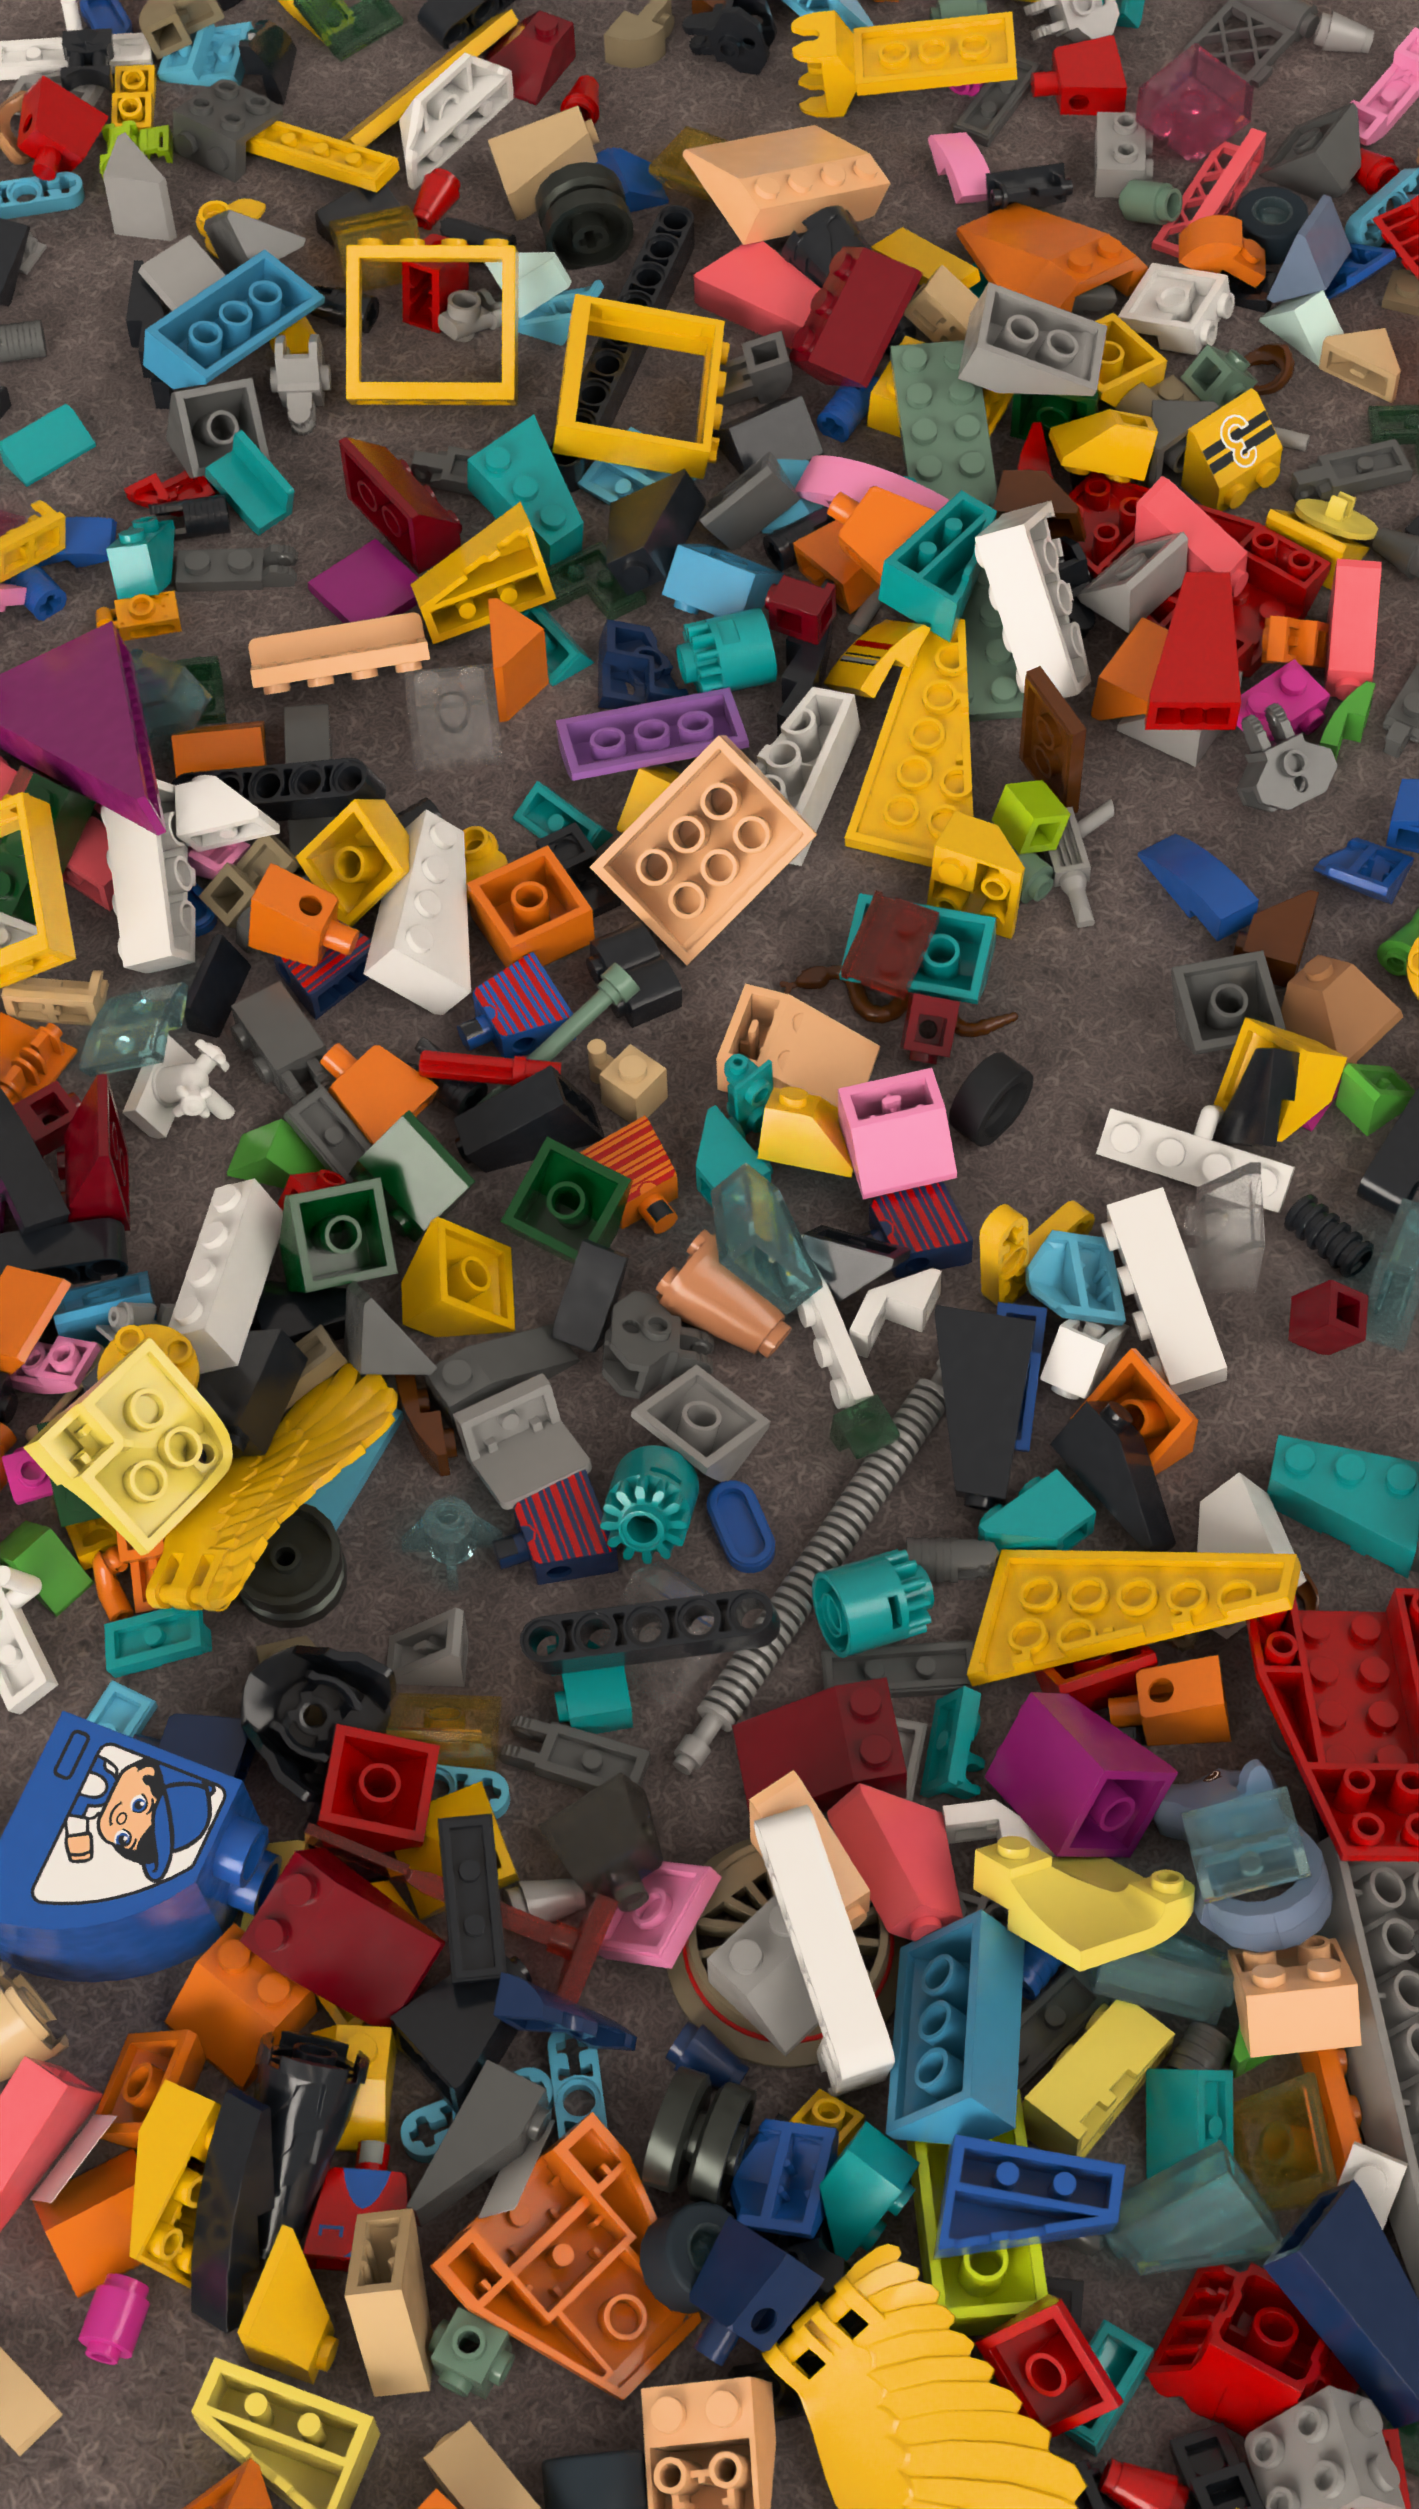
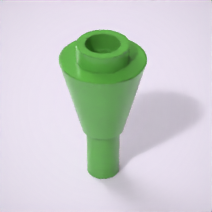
(1395, 950)

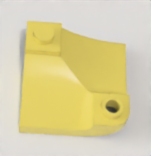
(137, 1447)
(1081, 1906)

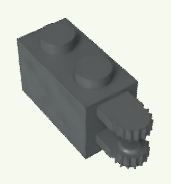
(281, 1040)

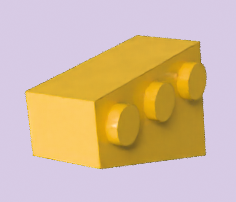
(494, 563)

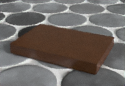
(1052, 738)

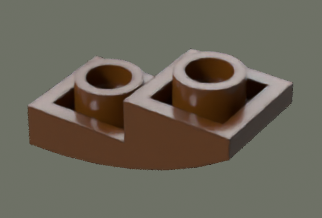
(426, 1426)

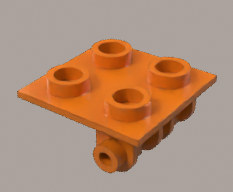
(30, 1057)

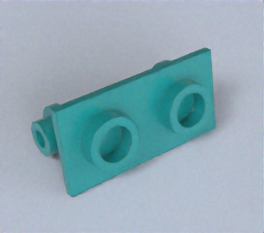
(748, 1091)

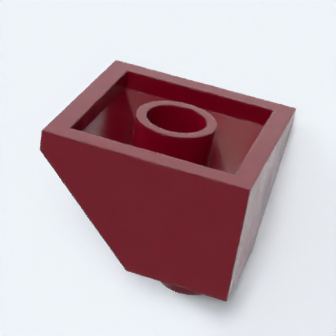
(536, 54)

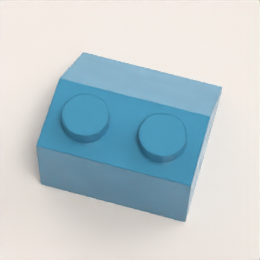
(717, 580)

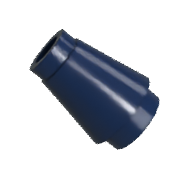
(704, 2052)

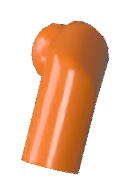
(108, 1587)

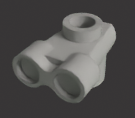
(469, 314)

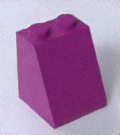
(1078, 1778)

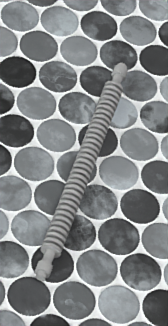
(825, 1550)

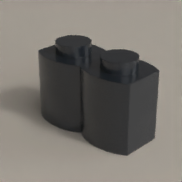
(640, 957)

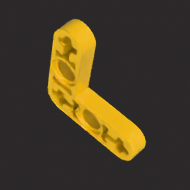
(1009, 1248)

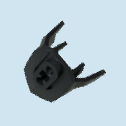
(341, 1684)

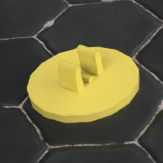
(1336, 517)

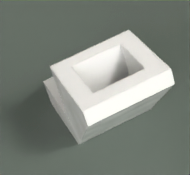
(901, 1301)
(987, 1821)

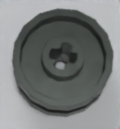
(584, 215)
(298, 1573)
(699, 2136)

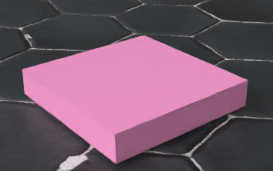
(664, 1923)

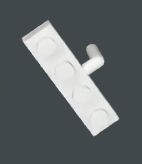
(47, 54)
(1188, 1156)
(23, 1667)

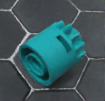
(728, 652)
(650, 1502)
(872, 1602)

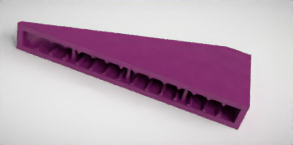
(84, 724)

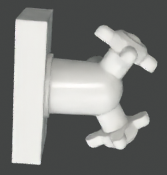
(177, 1089)

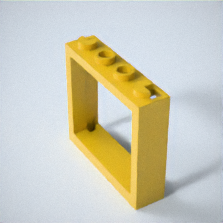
(649, 328)
(432, 392)
(54, 939)

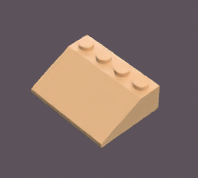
(783, 177)
(704, 849)

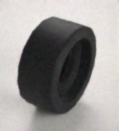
(991, 1099)

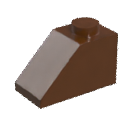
(1031, 487)
(1281, 935)

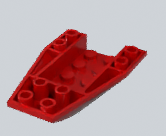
(1281, 573)
(1350, 1718)

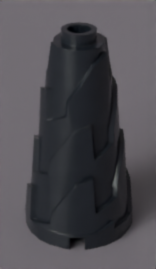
(826, 235)
(311, 2105)

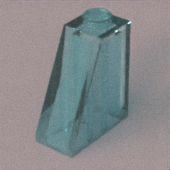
(168, 694)
(761, 1240)
(1395, 1284)
(1170, 1977)
(1194, 2217)

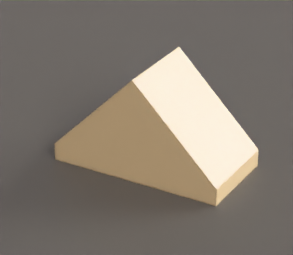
(1363, 361)

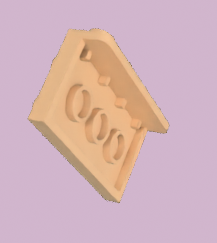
(336, 650)

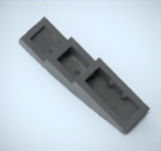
(306, 739)

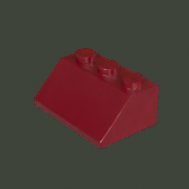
(853, 317)
(398, 504)

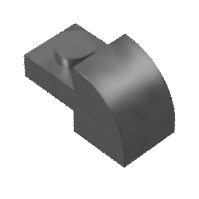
(760, 372)

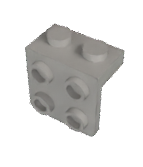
(519, 1441)
(1324, 2456)

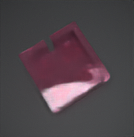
(1194, 103)

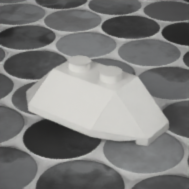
(451, 113)

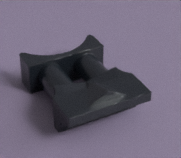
(84, 49)

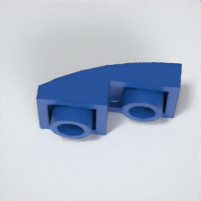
(85, 541)

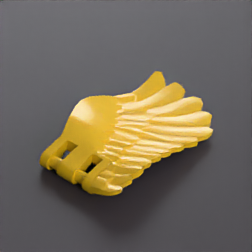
(229, 1529)
(908, 2410)

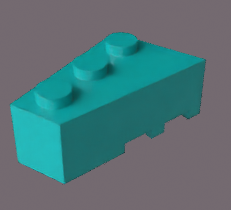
(524, 471)
(937, 566)
(1350, 1496)

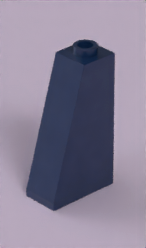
(1355, 2297)

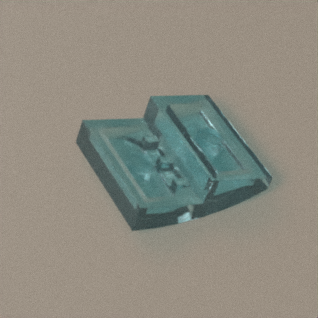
(133, 1029)
(1245, 1845)

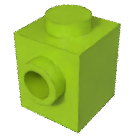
(1031, 816)

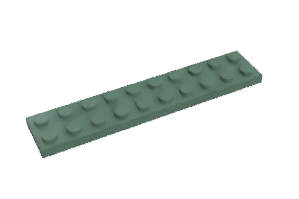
(950, 452)

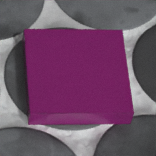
(366, 585)

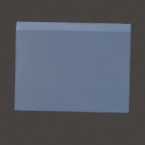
(1314, 255)

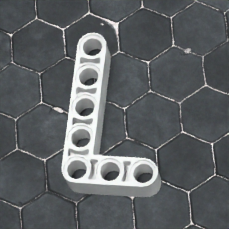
(854, 2038)

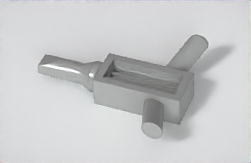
(1071, 861)

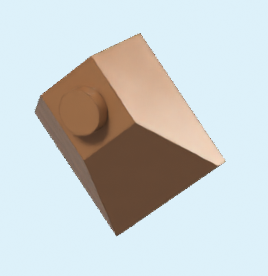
(1338, 1007)

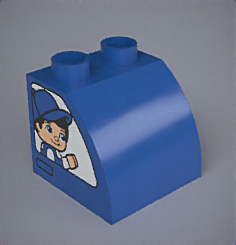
(125, 1858)

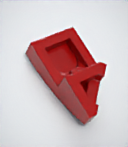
(179, 487)

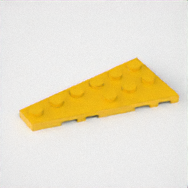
(920, 758)
(1088, 1604)

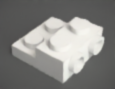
(1179, 307)

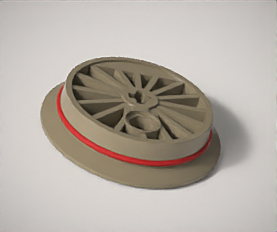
(741, 1873)

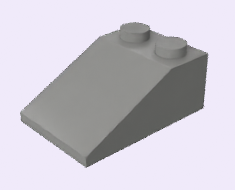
(1030, 346)

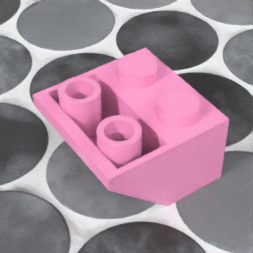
(896, 1133)

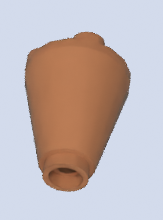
(720, 1302)

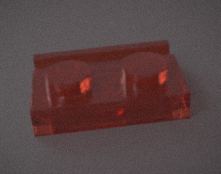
(890, 945)

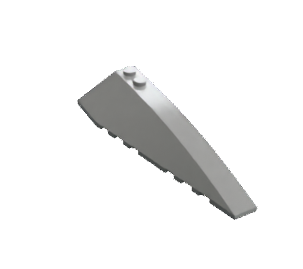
(1374, 1925)

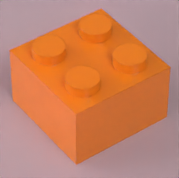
(531, 909)

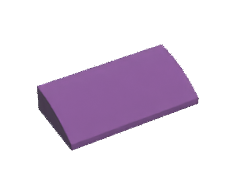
(648, 733)

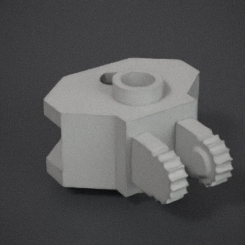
(1075, 18)
(300, 382)

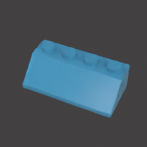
(227, 322)
(957, 2033)

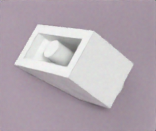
(217, 816)
(1081, 1356)

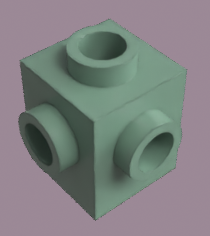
(1219, 375)
(470, 2371)

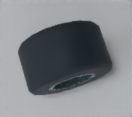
(1272, 220)
(677, 2250)
(596, 2481)

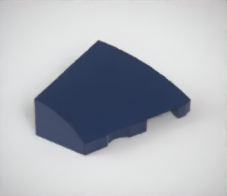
(632, 656)
(539, 2010)

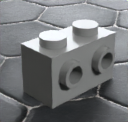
(1120, 152)

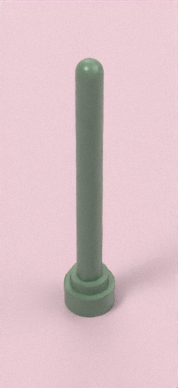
(613, 989)

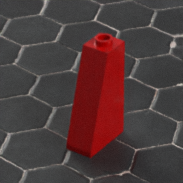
(1199, 661)

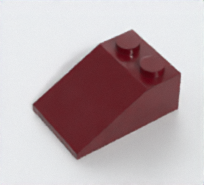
(96, 1159)
(829, 1741)
(342, 1938)

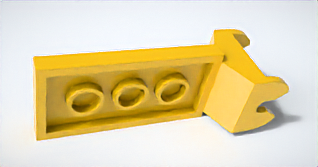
(900, 56)

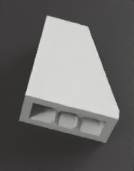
(1240, 1520)

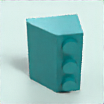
(956, 958)

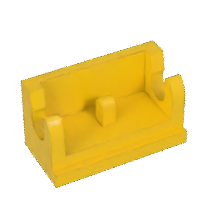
(32, 541)

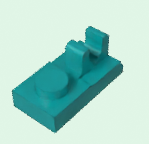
(154, 1640)
(948, 1754)

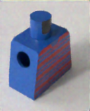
(515, 1010)

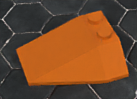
(1048, 255)
(568, 2265)

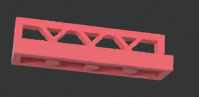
(1225, 192)

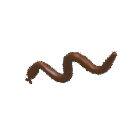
(819, 976)

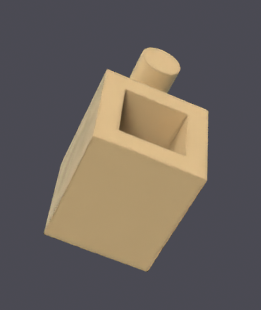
(629, 1083)

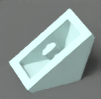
(539, 279)
(1304, 323)

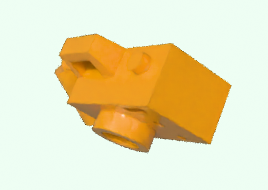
(143, 615)

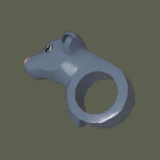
(1260, 1924)

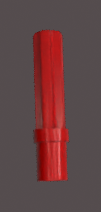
(480, 1068)

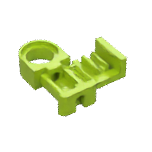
(147, 141)

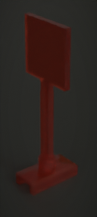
(575, 1945)

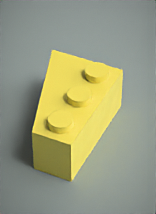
(1095, 2079)
(304, 2443)

